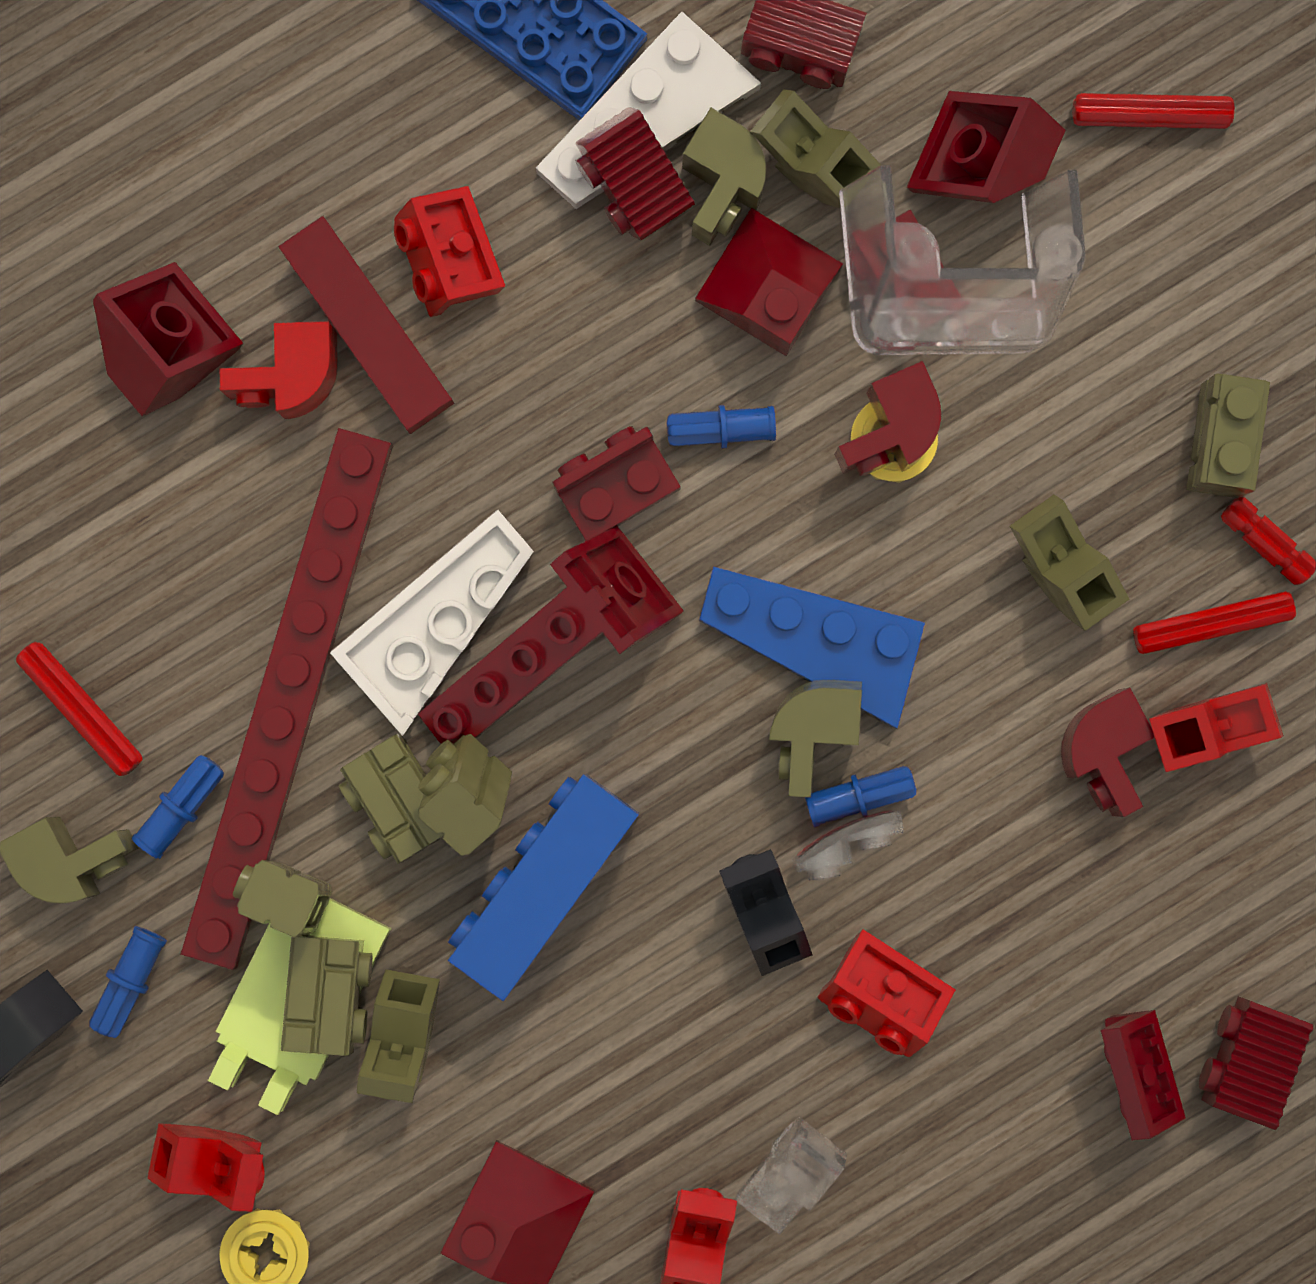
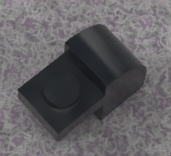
(765, 911)
(32, 1021)

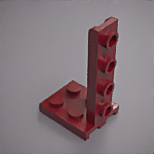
(605, 593)

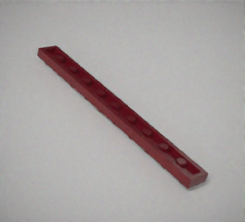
(288, 692)

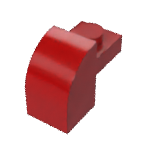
(301, 374)
(1215, 727)
(208, 1163)
(698, 1237)

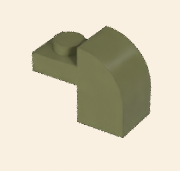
(809, 152)
(733, 164)
(1065, 566)
(810, 715)
(53, 868)
(399, 1036)

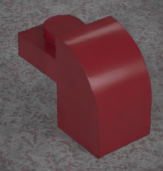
(908, 419)
(1096, 740)

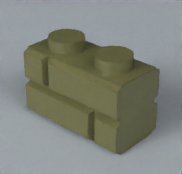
(1228, 435)
(387, 788)
(464, 793)
(282, 897)
(324, 995)

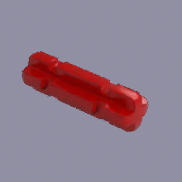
(1269, 540)

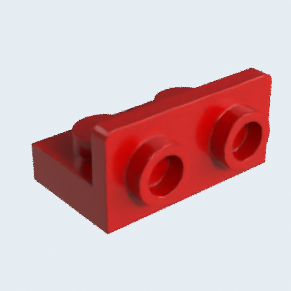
(447, 249)
(886, 995)

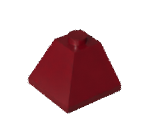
(986, 147)
(768, 282)
(160, 337)
(517, 1219)

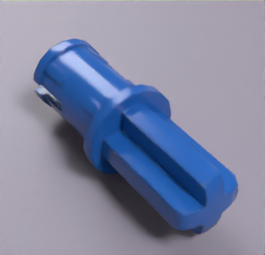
(721, 426)
(861, 795)
(178, 806)
(126, 982)

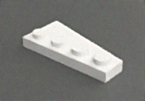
(670, 86)
(421, 632)

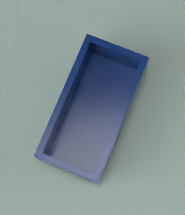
(543, 886)

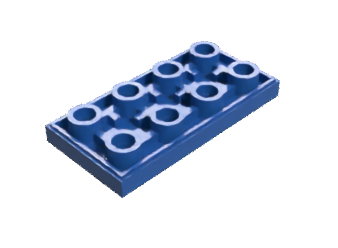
(557, 46)

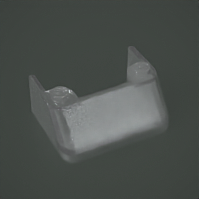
(917, 308)

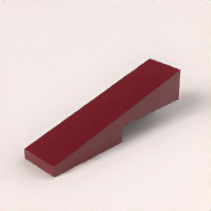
(366, 324)

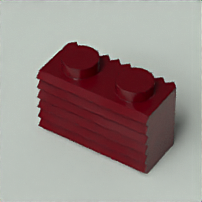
(803, 37)
(633, 174)
(1254, 1062)

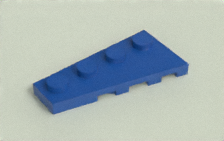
(818, 637)

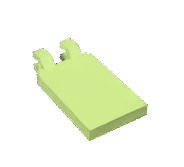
(256, 1011)

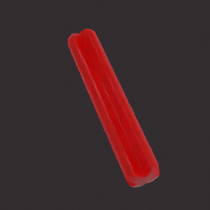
(1153, 110)
(1214, 622)
(79, 708)

